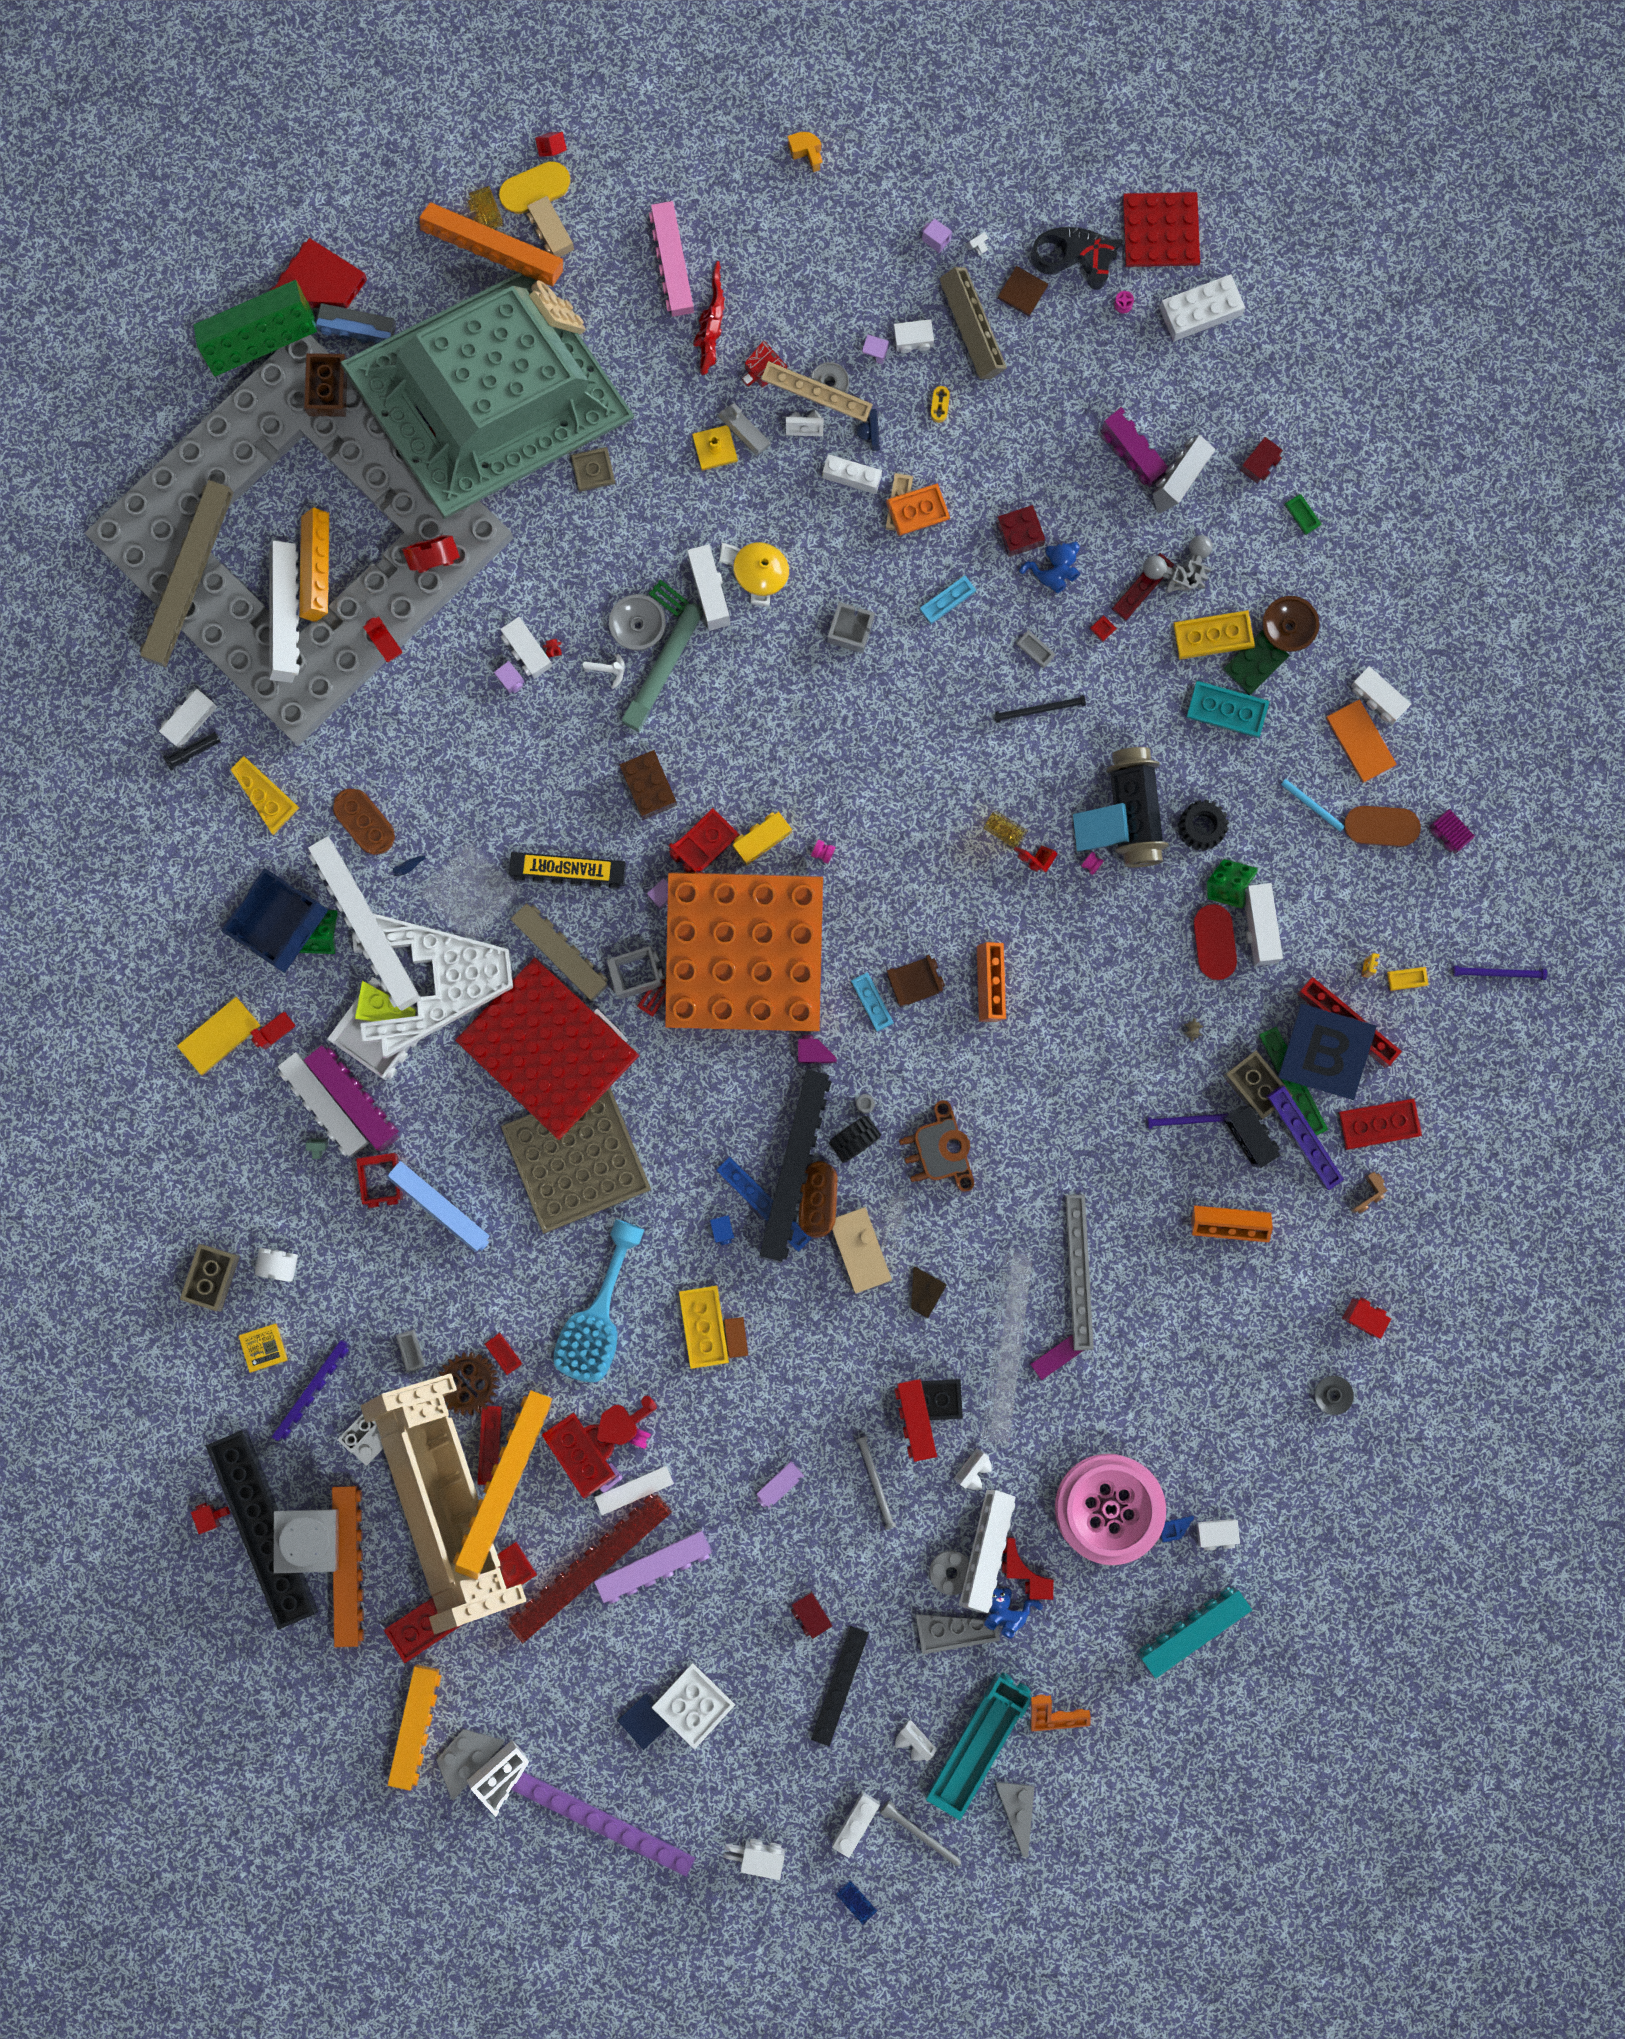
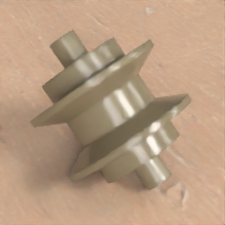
(1193, 1029)

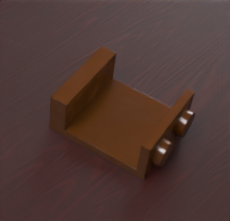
(915, 981)

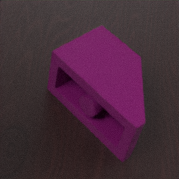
(813, 1051)

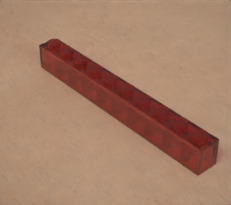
(590, 1568)

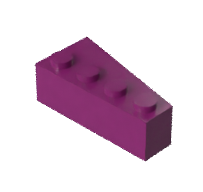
(1133, 448)

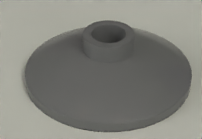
(1343, 1391)

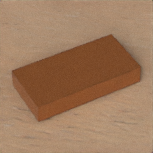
(736, 1337)

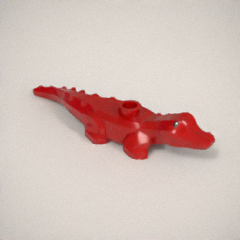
(710, 324)

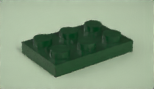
(1255, 664)

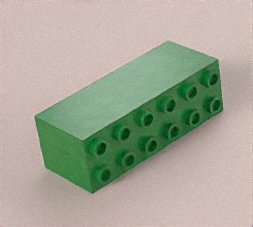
(254, 328)

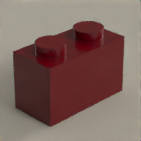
(1261, 460)
(811, 1614)

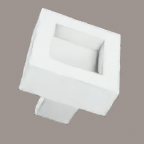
(978, 243)

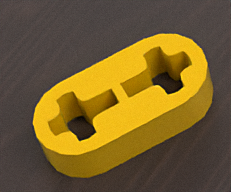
(944, 404)

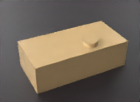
(860, 1250)

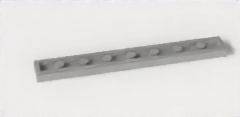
(1079, 1272)

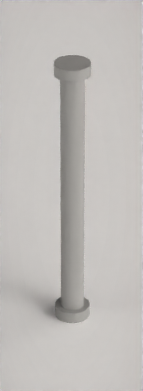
(876, 1483)

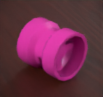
(823, 851)

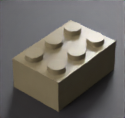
(1253, 1082)
(209, 1277)

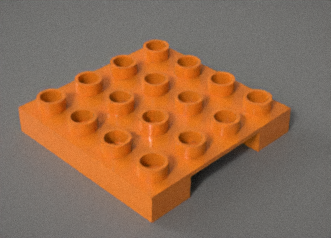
(744, 951)

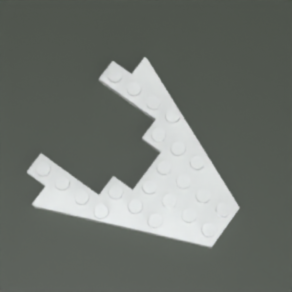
(464, 979)

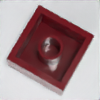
(1020, 530)

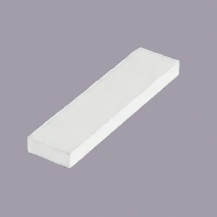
(634, 1490)

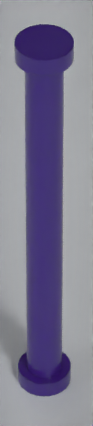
(1500, 972)
(1185, 1120)

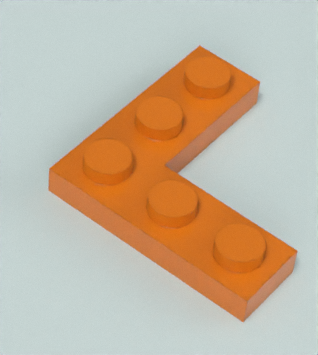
(1044, 1719)

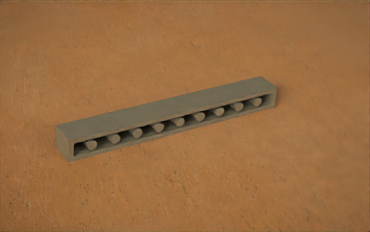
(186, 573)

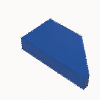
(1175, 1528)

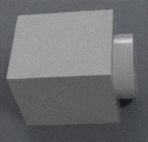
(306, 1541)

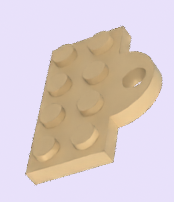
(555, 310)

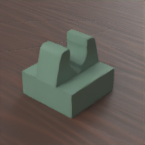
(316, 1146)

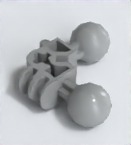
(1200, 548)

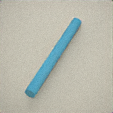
(1311, 804)

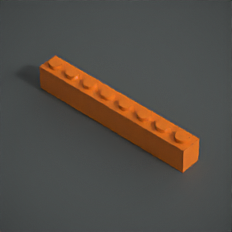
(491, 244)
(348, 1576)

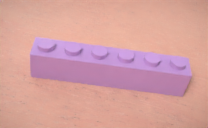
(652, 1567)

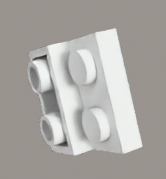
(362, 1440)

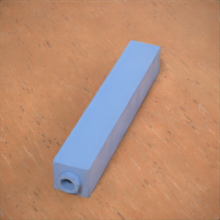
(438, 1207)

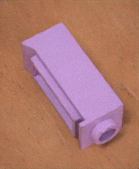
(779, 1485)

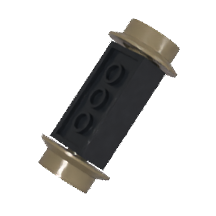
(1136, 787)

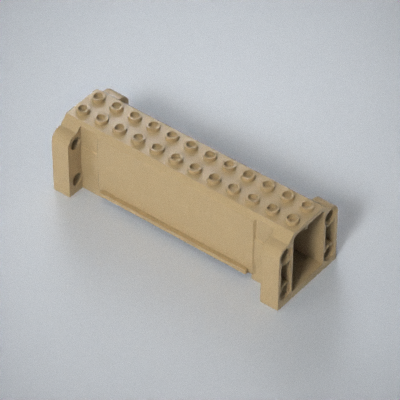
(437, 1499)

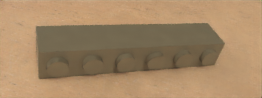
(972, 323)
(559, 952)

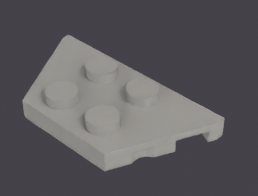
(465, 1757)

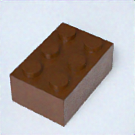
(325, 385)
(648, 784)

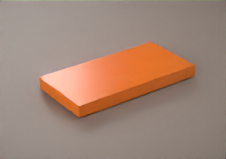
(1361, 741)

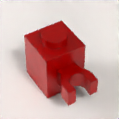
(207, 1518)

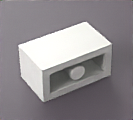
(913, 336)
(1218, 1534)

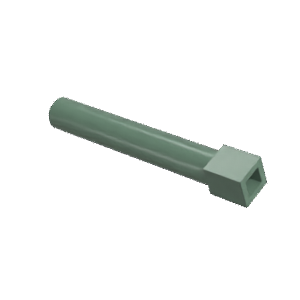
(640, 708)

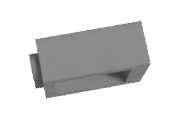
(617, 979)

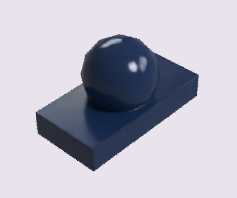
(870, 430)

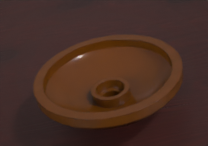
(1299, 615)

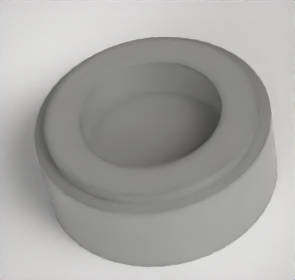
(865, 1104)

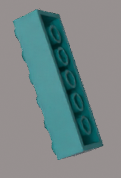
(1194, 1631)

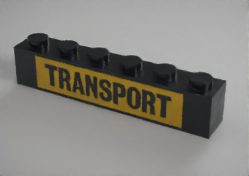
(567, 869)

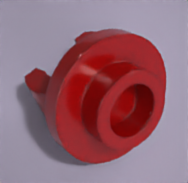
(552, 646)

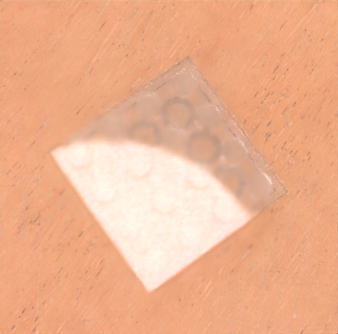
(470, 891)

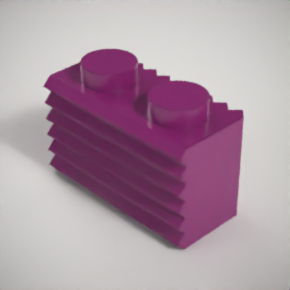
(1451, 831)

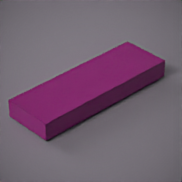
(1055, 1358)

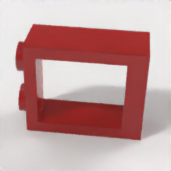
(376, 1160)

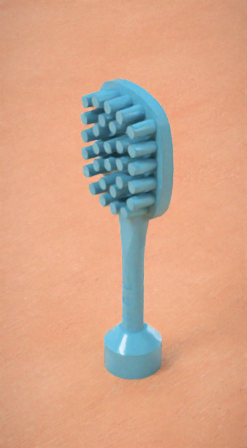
(589, 1336)

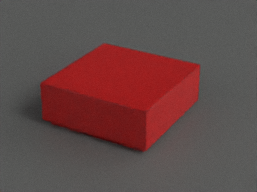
(1103, 628)

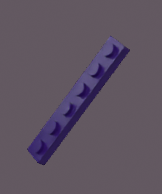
(1305, 1137)
(307, 1398)

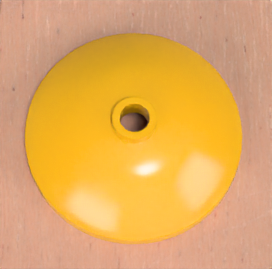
(755, 576)

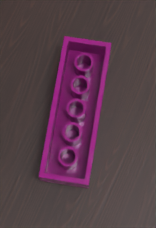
(351, 1098)

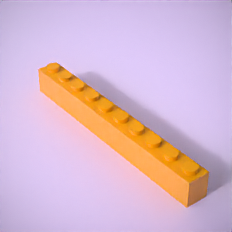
(503, 1485)

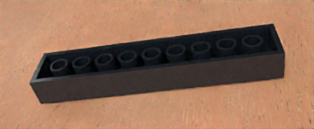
(253, 1512)

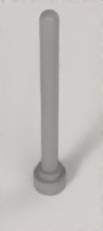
(890, 1811)

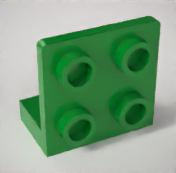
(1229, 883)
(322, 938)

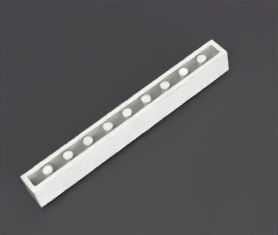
(364, 923)

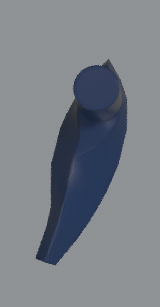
(408, 866)

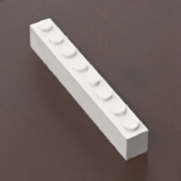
(283, 612)

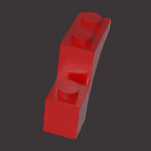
(1038, 1586)

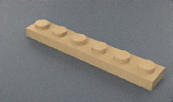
(816, 392)

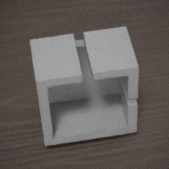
(851, 630)

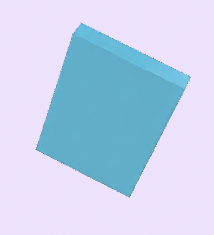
(1101, 827)

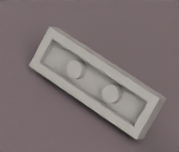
(744, 429)

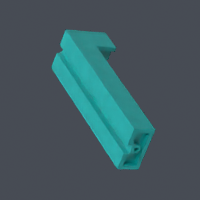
(979, 1745)

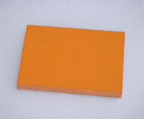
(918, 509)

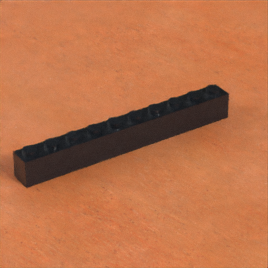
(794, 1166)

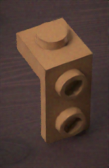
(1376, 1182)

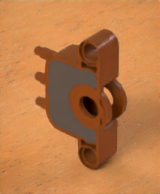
(933, 1152)

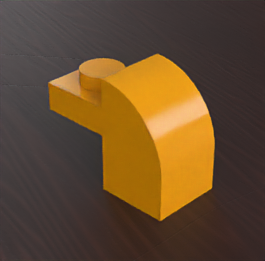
(806, 144)

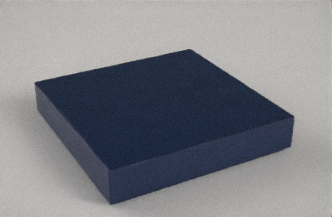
(643, 1722)

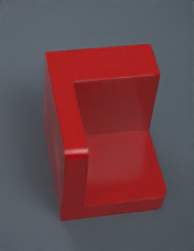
(550, 144)

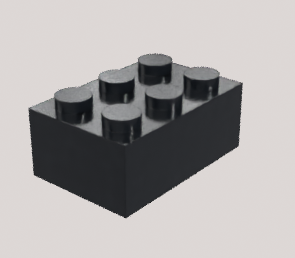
(1252, 1136)
(943, 1399)

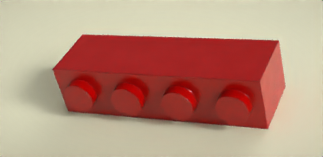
(916, 1420)

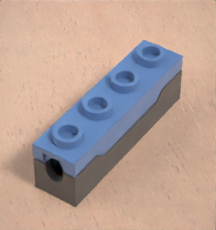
(354, 324)

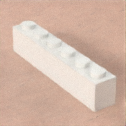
(323, 1104)
(987, 1551)

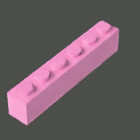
(672, 259)

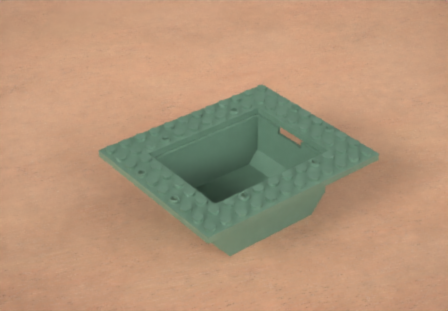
(492, 391)

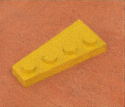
(266, 797)

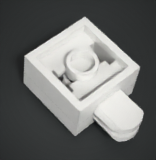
(758, 1858)

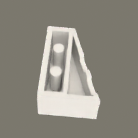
(498, 1776)

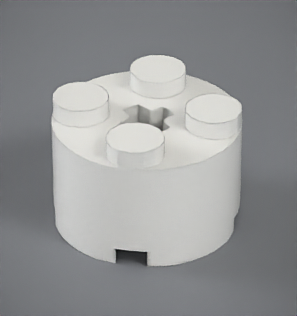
(276, 1264)

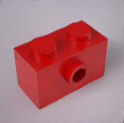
(1366, 1318)

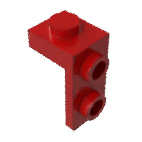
(382, 639)
(1041, 861)
(272, 1031)

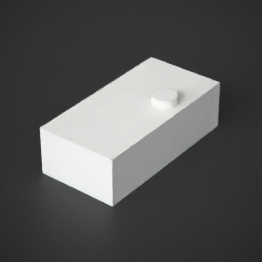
(709, 587)
(1262, 925)

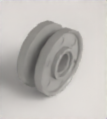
(832, 372)

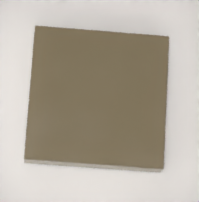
(593, 469)

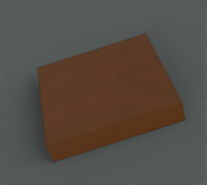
(1023, 291)

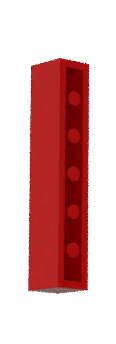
(1320, 997)

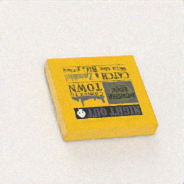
(263, 1348)

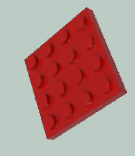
(1161, 229)

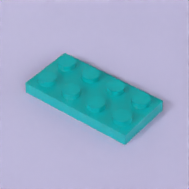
(1227, 709)

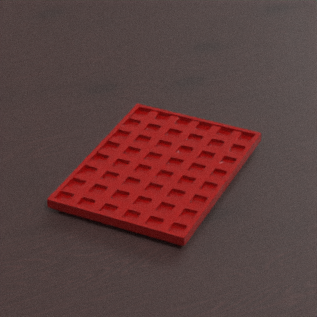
(547, 1048)

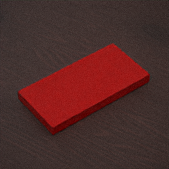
(1380, 1124)

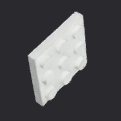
(693, 1706)

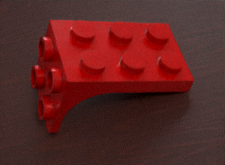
(703, 843)

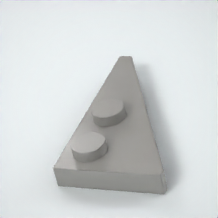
(1018, 1806)

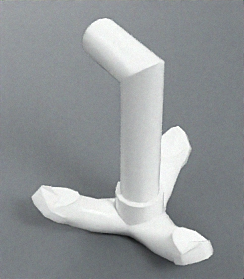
(616, 668)

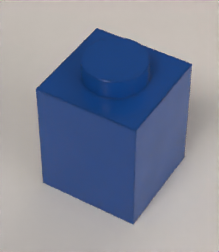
(722, 1230)

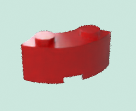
(431, 553)

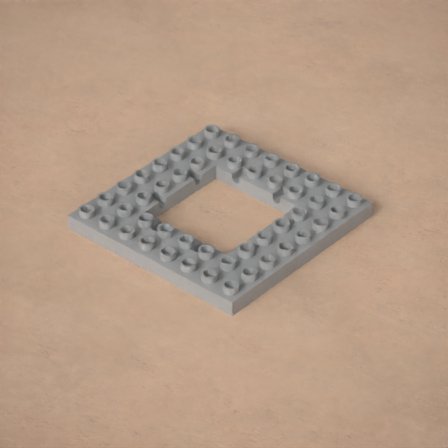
(224, 618)

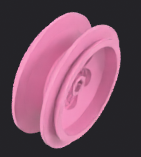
(1134, 1535)

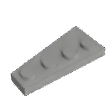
(949, 1633)

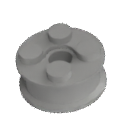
(938, 1569)

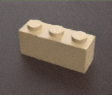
(549, 227)

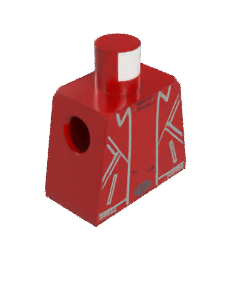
(757, 362)

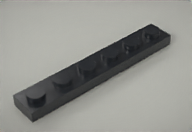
(839, 1686)

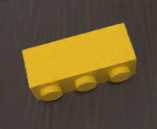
(762, 837)

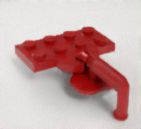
(579, 1446)

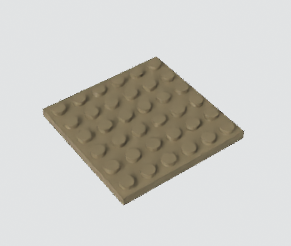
(580, 1172)

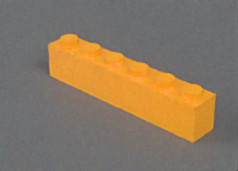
(314, 565)
(413, 1727)

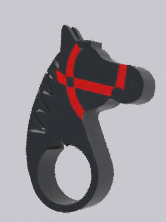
(1079, 246)

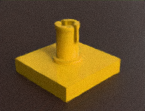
(715, 447)

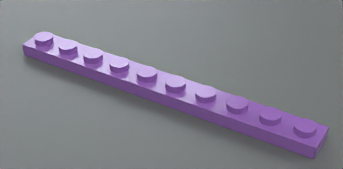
(604, 1823)

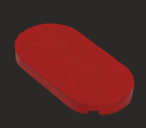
(1215, 942)

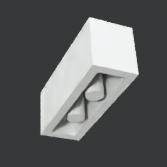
(852, 474)
(525, 648)
(1380, 695)
(187, 718)
(855, 1824)

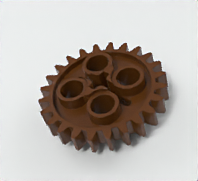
(481, 1372)

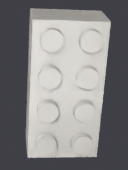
(1202, 307)

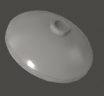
(634, 610)

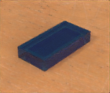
(856, 1902)

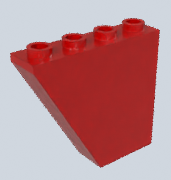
(323, 276)

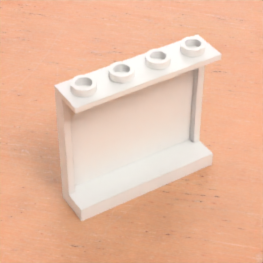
(349, 1038)

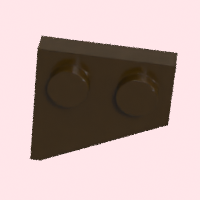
(925, 1292)

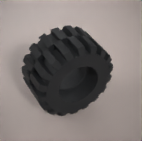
(1198, 840)
(855, 1139)

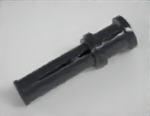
(183, 755)

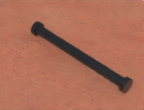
(1040, 708)

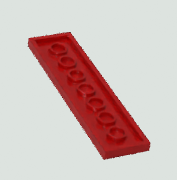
(414, 1631)

